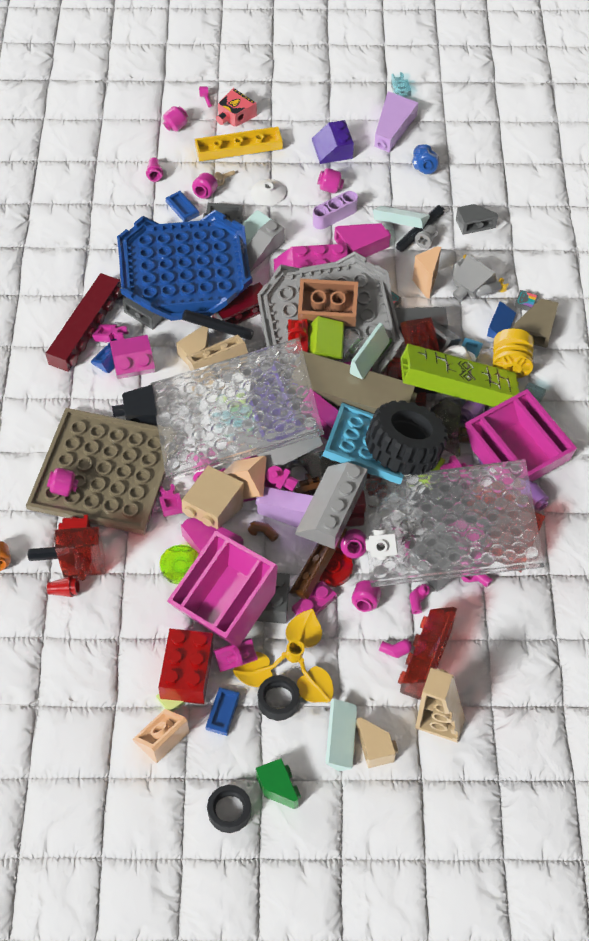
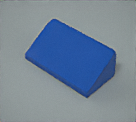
(501, 320)
(104, 359)

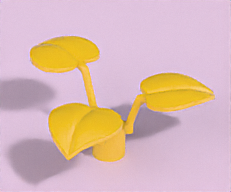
(300, 632)

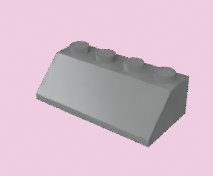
(333, 504)

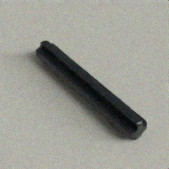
(409, 238)
(217, 324)

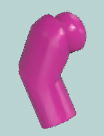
(483, 579)

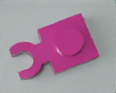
(107, 333)
(170, 502)

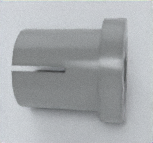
(426, 236)

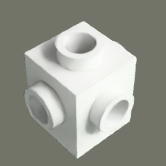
(382, 552)

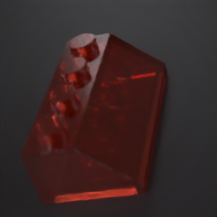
(428, 650)

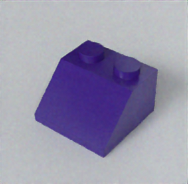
(333, 143)

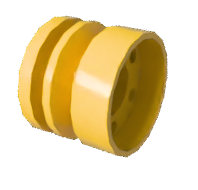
(514, 351)

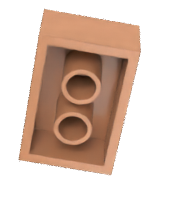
(329, 300)

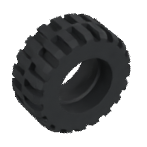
(406, 437)

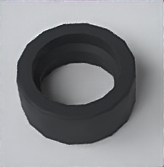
(274, 682)
(225, 791)

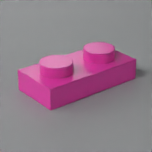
(318, 600)

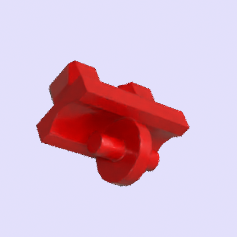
(299, 330)

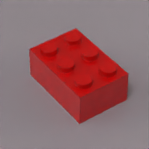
(186, 666)

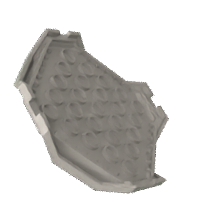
(280, 301)

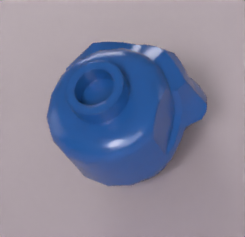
(425, 159)

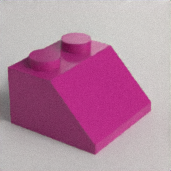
(132, 356)

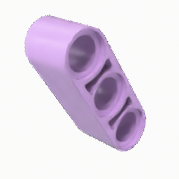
(335, 210)

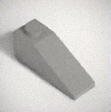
(264, 243)

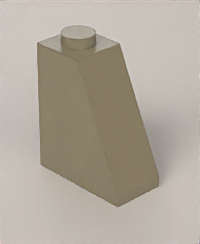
(539, 321)

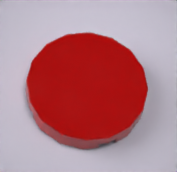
(338, 570)

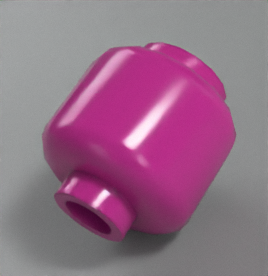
(175, 118)
(330, 180)
(204, 185)
(62, 482)
(353, 543)
(366, 597)

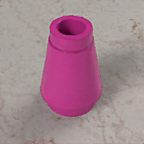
(154, 171)

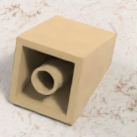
(213, 498)

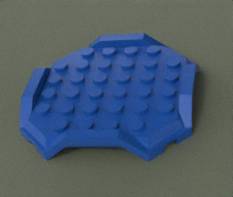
(184, 265)

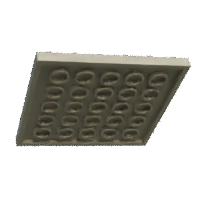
(115, 467)

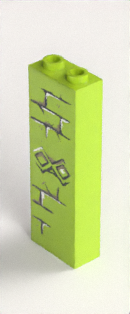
(457, 376)

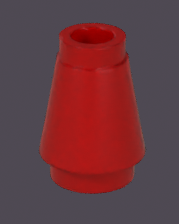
(64, 587)

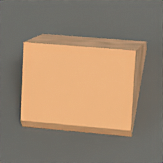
(426, 270)
(252, 473)
(162, 734)

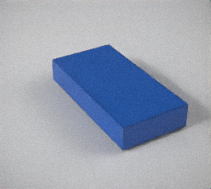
(182, 206)
(223, 711)

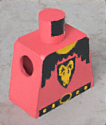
(236, 108)

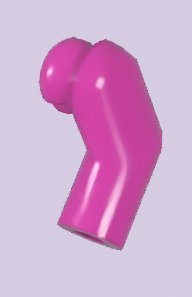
(417, 597)
(396, 650)

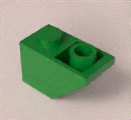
(276, 783)

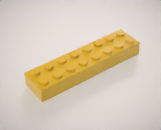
(238, 143)

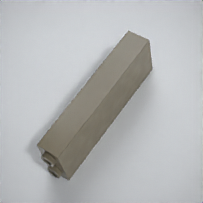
(337, 386)

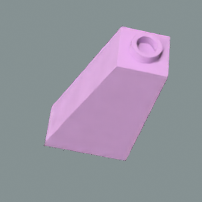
(394, 120)
(283, 505)

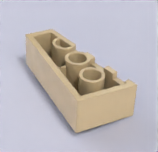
(440, 706)

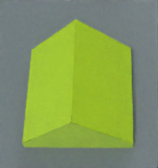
(326, 338)

